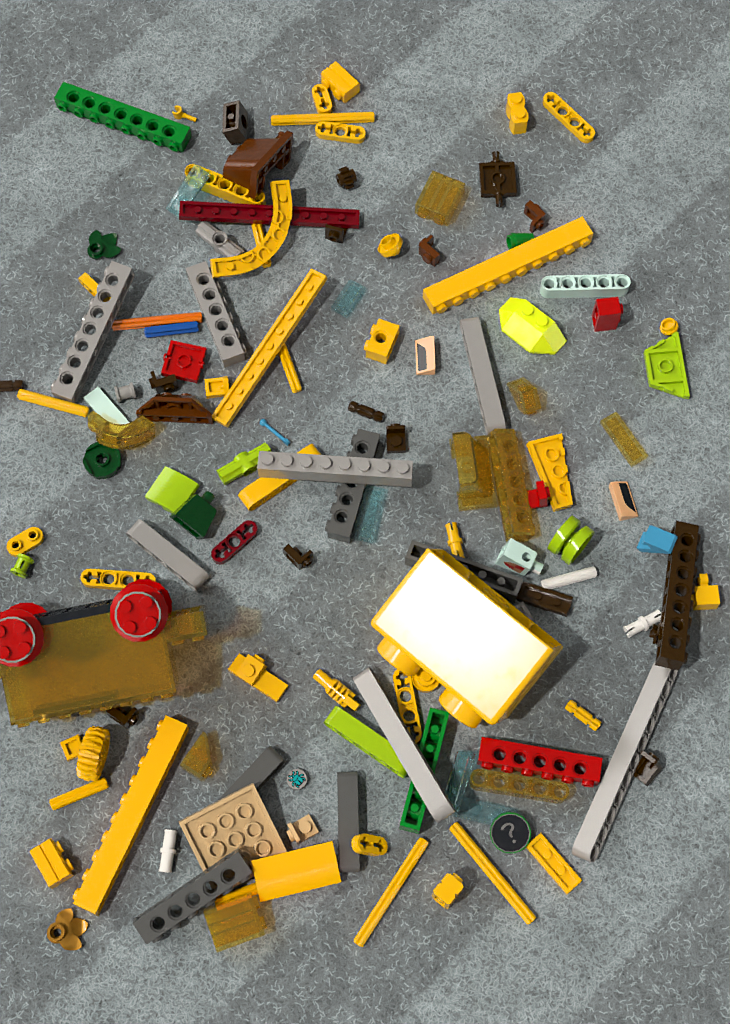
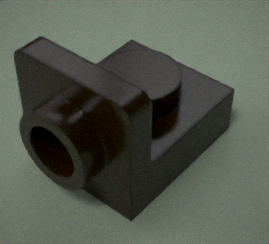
(395, 438)
(294, 556)
(120, 717)

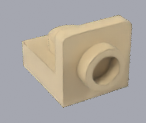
(302, 830)

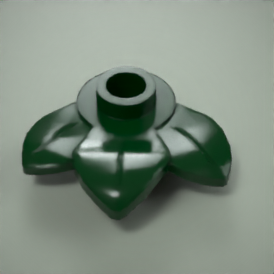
(104, 243)

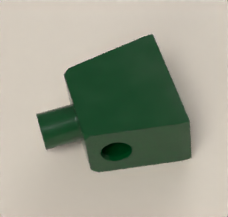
(196, 514)

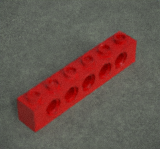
(590, 764)

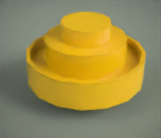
(390, 245)
(424, 682)

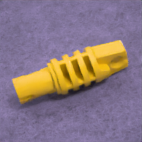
(337, 690)

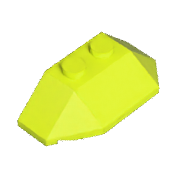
(530, 327)

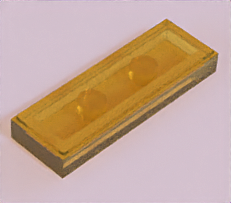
(623, 439)

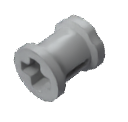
(125, 392)

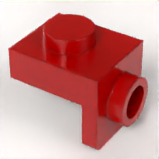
(538, 497)

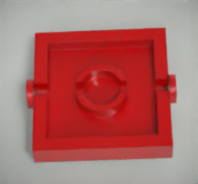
(184, 361)

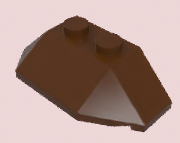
(176, 409)

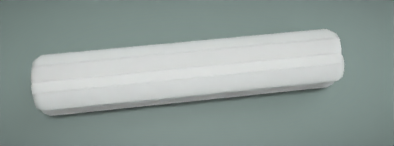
(569, 578)

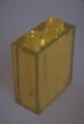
(439, 198)
(235, 921)

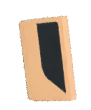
(425, 356)
(623, 500)

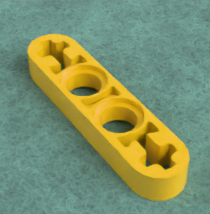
(570, 116)
(118, 576)
(407, 706)

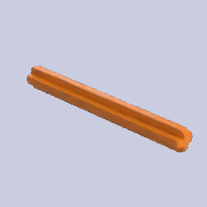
(142, 322)

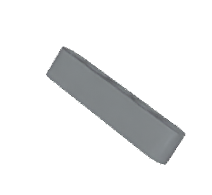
(167, 554)

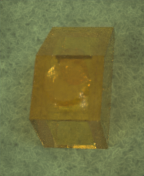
(524, 395)
(199, 759)

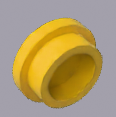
(669, 326)

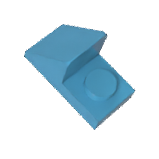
(656, 541)

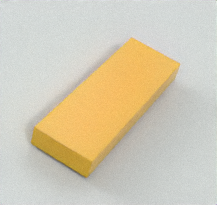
(265, 683)
(553, 863)

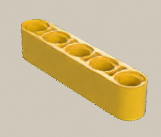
(231, 193)
(266, 488)

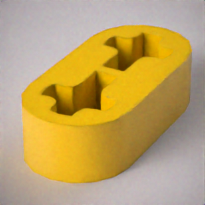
(324, 99)
(369, 841)

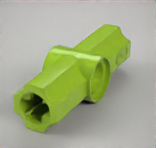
(242, 464)

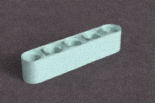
(593, 282)

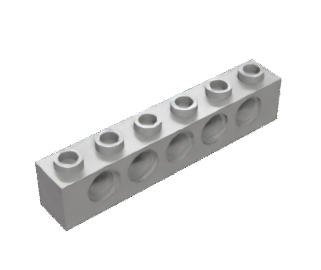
(229, 354)

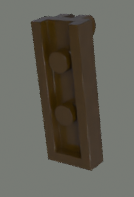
(545, 599)

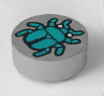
(296, 779)

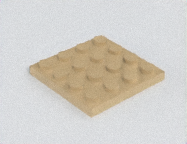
(229, 824)

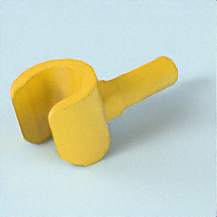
(180, 114)

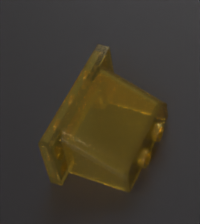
(474, 472)

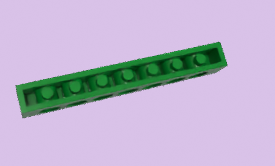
(116, 110)

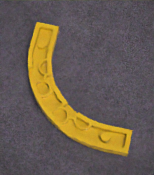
(269, 245)

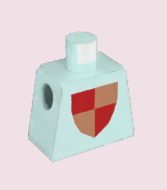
(518, 558)

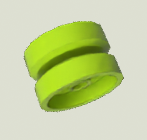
(570, 540)

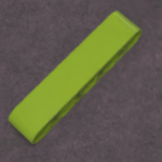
(364, 739)

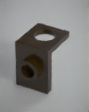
(335, 234)

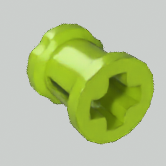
(22, 559)

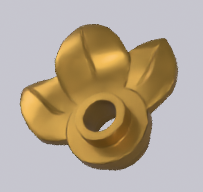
(70, 928)

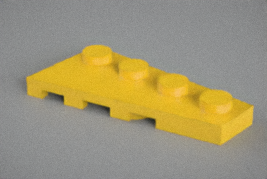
(551, 467)

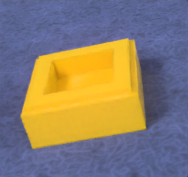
(71, 747)

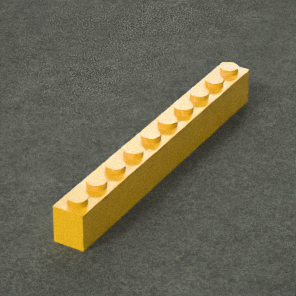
(507, 265)
(131, 815)

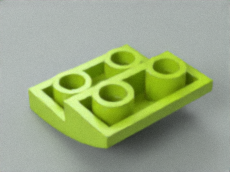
(171, 489)

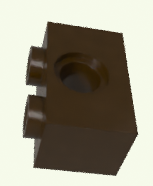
(235, 122)

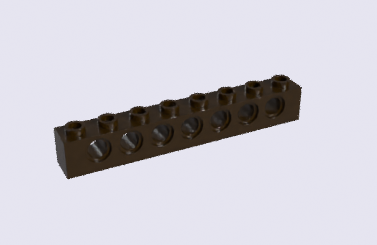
(667, 655)

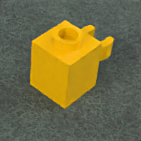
(705, 595)

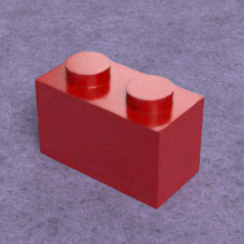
(606, 314)

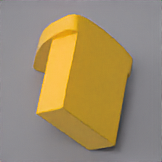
(216, 387)

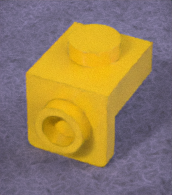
(251, 668)

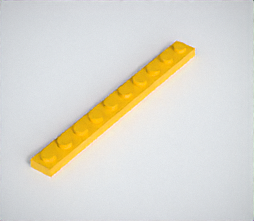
(269, 348)

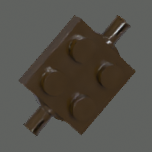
(497, 179)

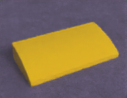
(296, 871)

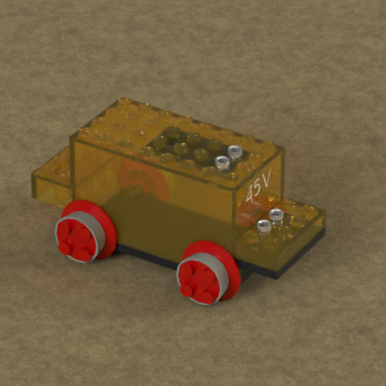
(93, 653)

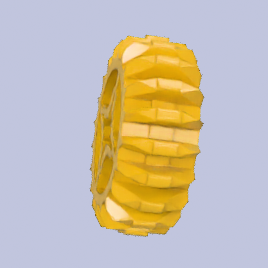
(93, 753)

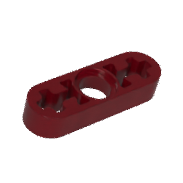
(234, 534)

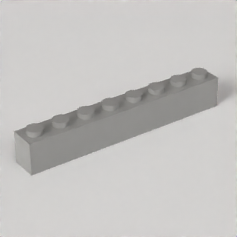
(335, 469)

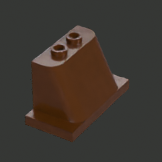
(255, 159)

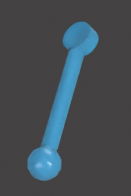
(263, 422)

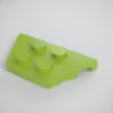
(666, 367)

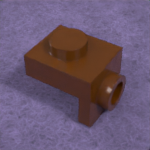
(536, 214)
(428, 254)

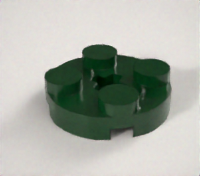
(100, 470)

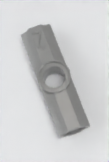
(213, 237)

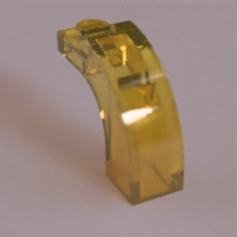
(121, 435)

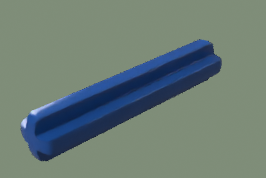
(171, 329)

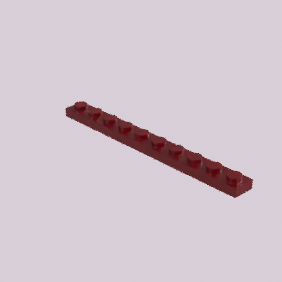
(263, 214)

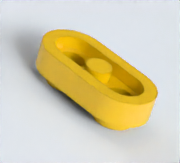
(25, 542)

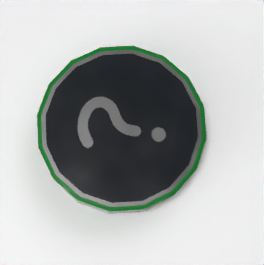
(510, 832)

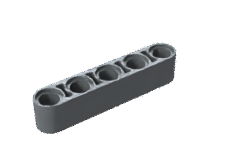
(259, 771)
(347, 820)

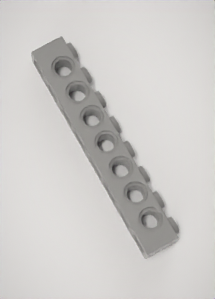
(102, 325)

